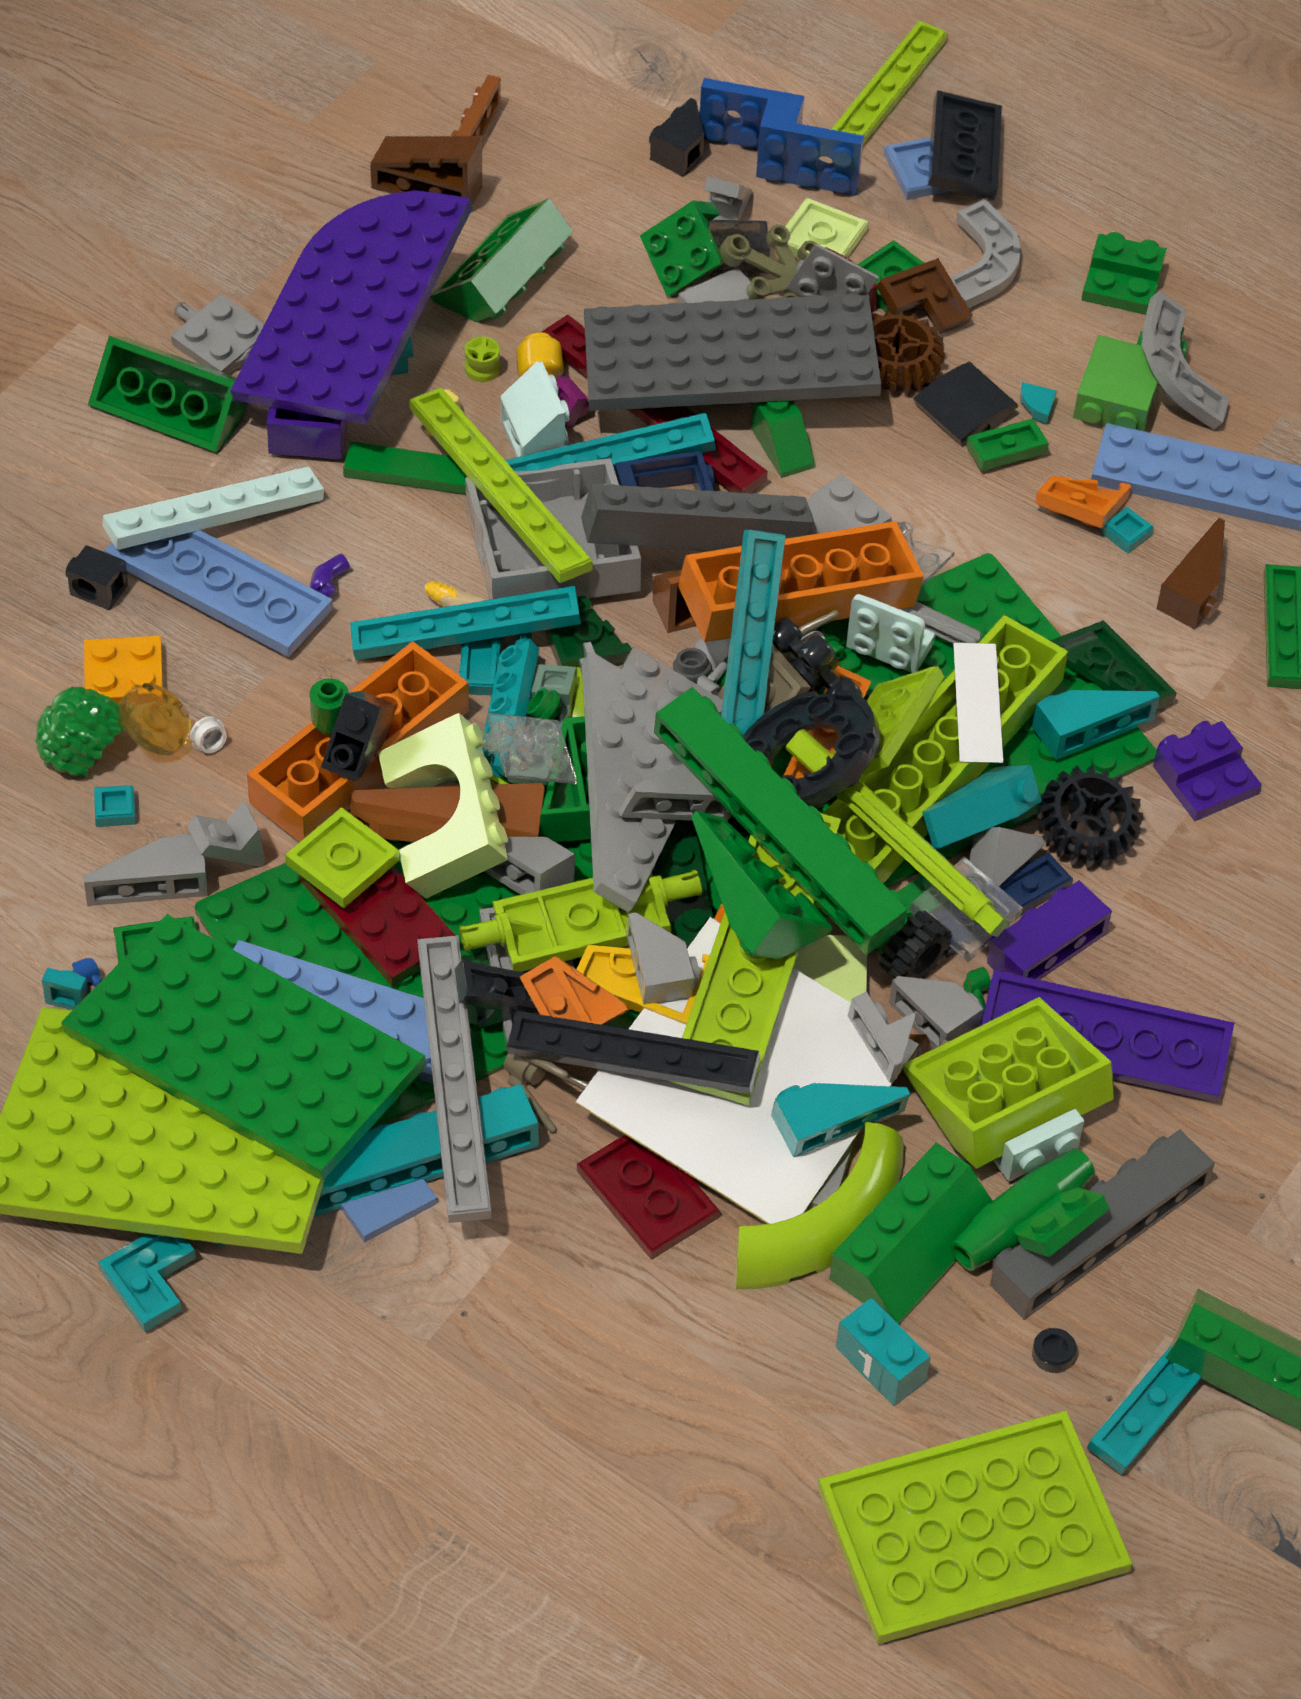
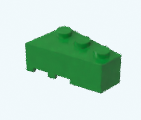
(566, 805)

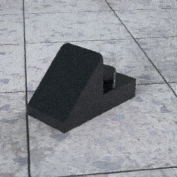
(493, 991)

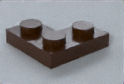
(930, 287)

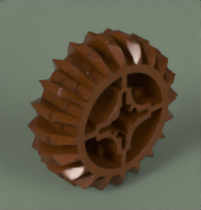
(918, 350)

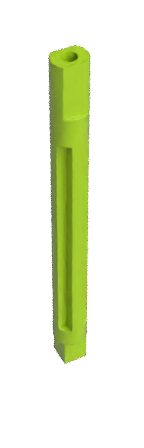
(905, 840)

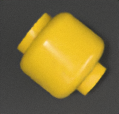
(538, 348)

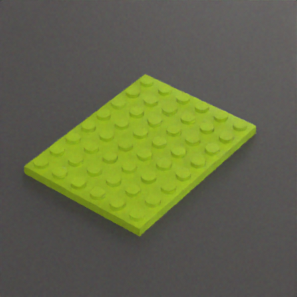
(122, 1154)

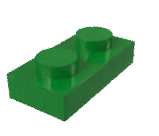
(1007, 444)

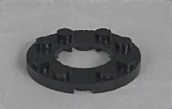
(841, 712)

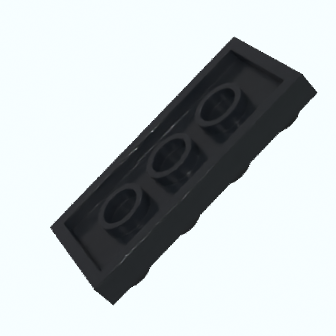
(965, 145)

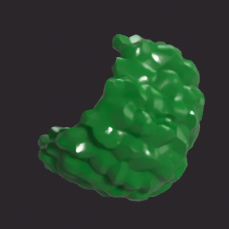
(77, 730)

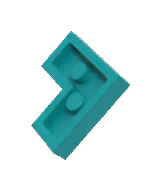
(138, 1276)

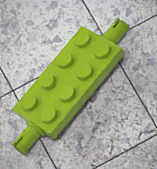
(570, 918)

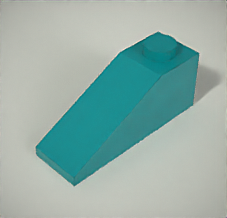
(1089, 717)
(982, 804)
(828, 1111)

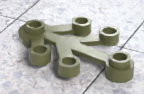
(736, 250)

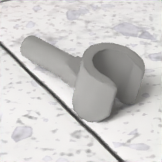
(710, 683)

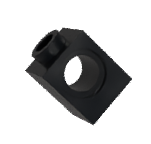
(97, 577)

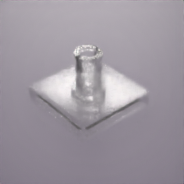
(967, 937)

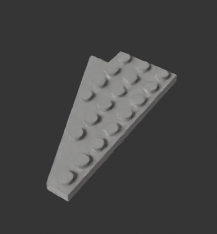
(620, 754)

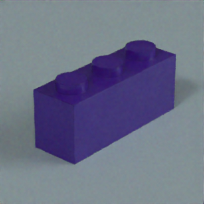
(1050, 933)

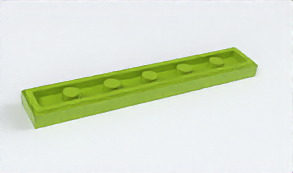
(892, 80)

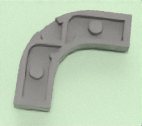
(1000, 251)
(1164, 355)

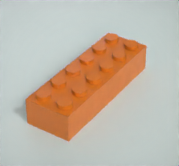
(816, 577)
(303, 795)

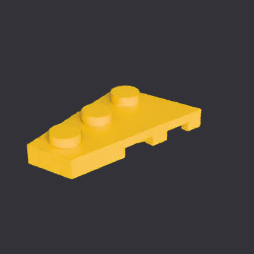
(615, 972)

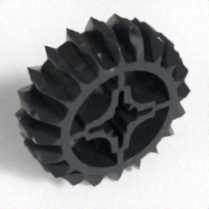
(1084, 835)

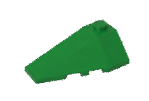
(755, 902)

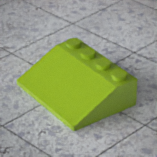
(1009, 1079)

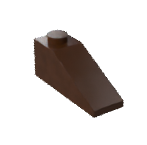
(1194, 583)

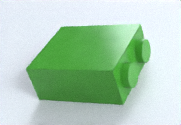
(1116, 386)

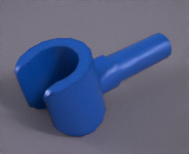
(88, 968)

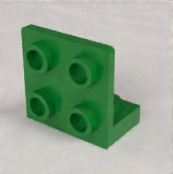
(683, 246)

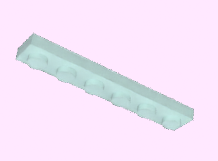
(212, 508)

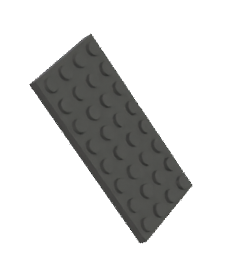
(730, 352)

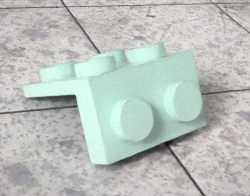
(888, 634)
(1040, 1145)

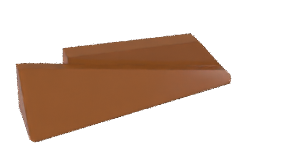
(421, 811)

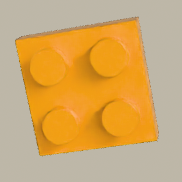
(121, 663)

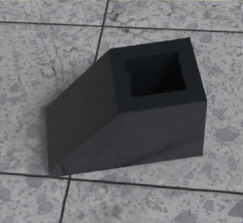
(679, 140)
(358, 734)

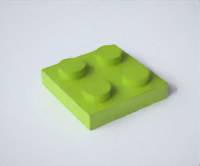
(342, 857)

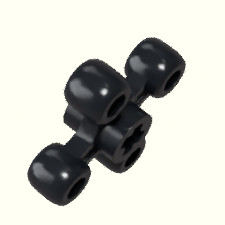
(813, 659)

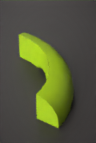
(805, 1243)

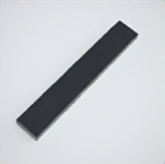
(633, 1052)

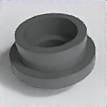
(692, 664)

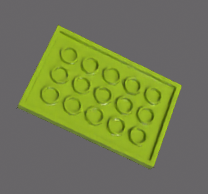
(973, 1526)

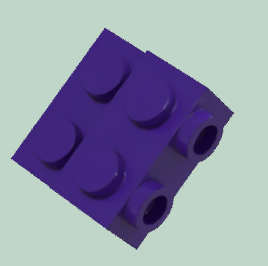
(1205, 769)

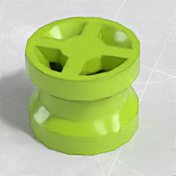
(482, 359)

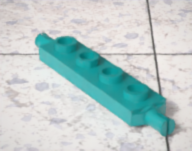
(512, 687)

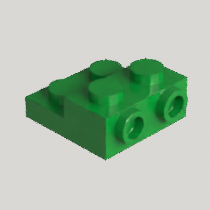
(1123, 273)

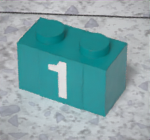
(882, 1352)

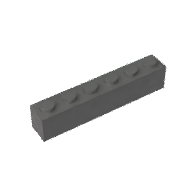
(688, 516)
(1137, 1200)

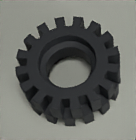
(916, 947)

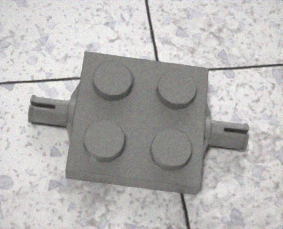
(217, 334)

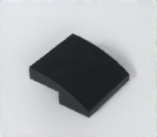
(965, 402)

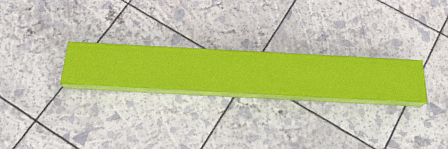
(501, 485)

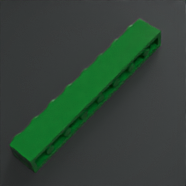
(780, 820)

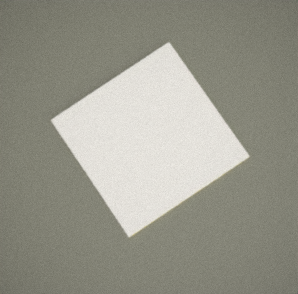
(736, 1144)

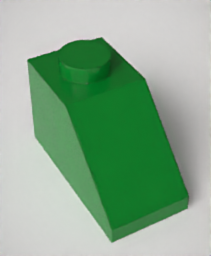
(782, 436)

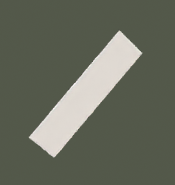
(978, 702)

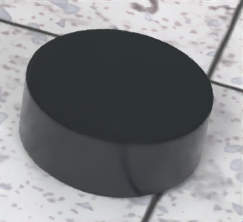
(1054, 1350)

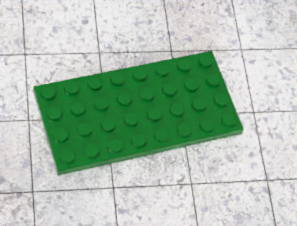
(245, 1045)

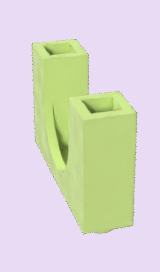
(473, 835)

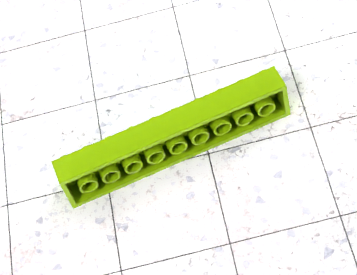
(929, 758)

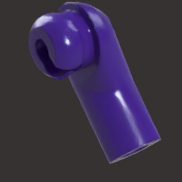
(326, 572)

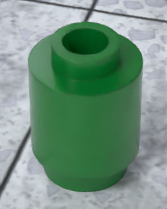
(325, 703)

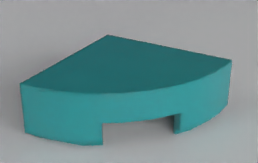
(1037, 400)

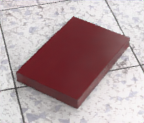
(647, 1195)

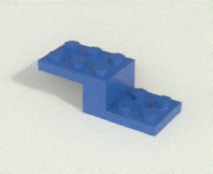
(785, 146)

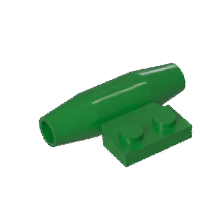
(1036, 1211)

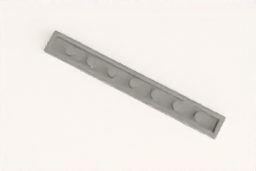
(454, 1082)

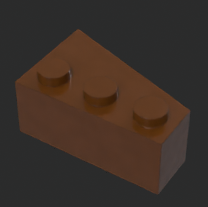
(429, 165)

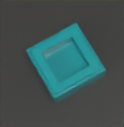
(1127, 530)
(114, 805)

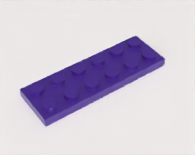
(1142, 1040)

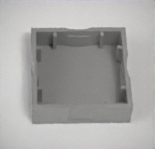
(511, 565)

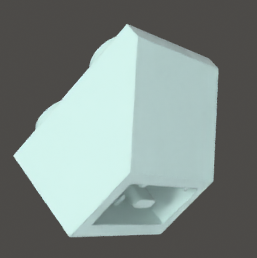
(533, 413)

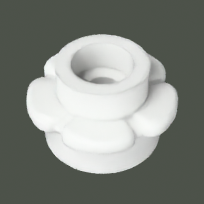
(208, 735)

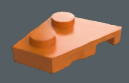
(1082, 499)
(569, 994)

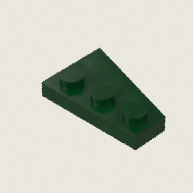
(569, 640)
(1111, 663)

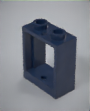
(667, 471)

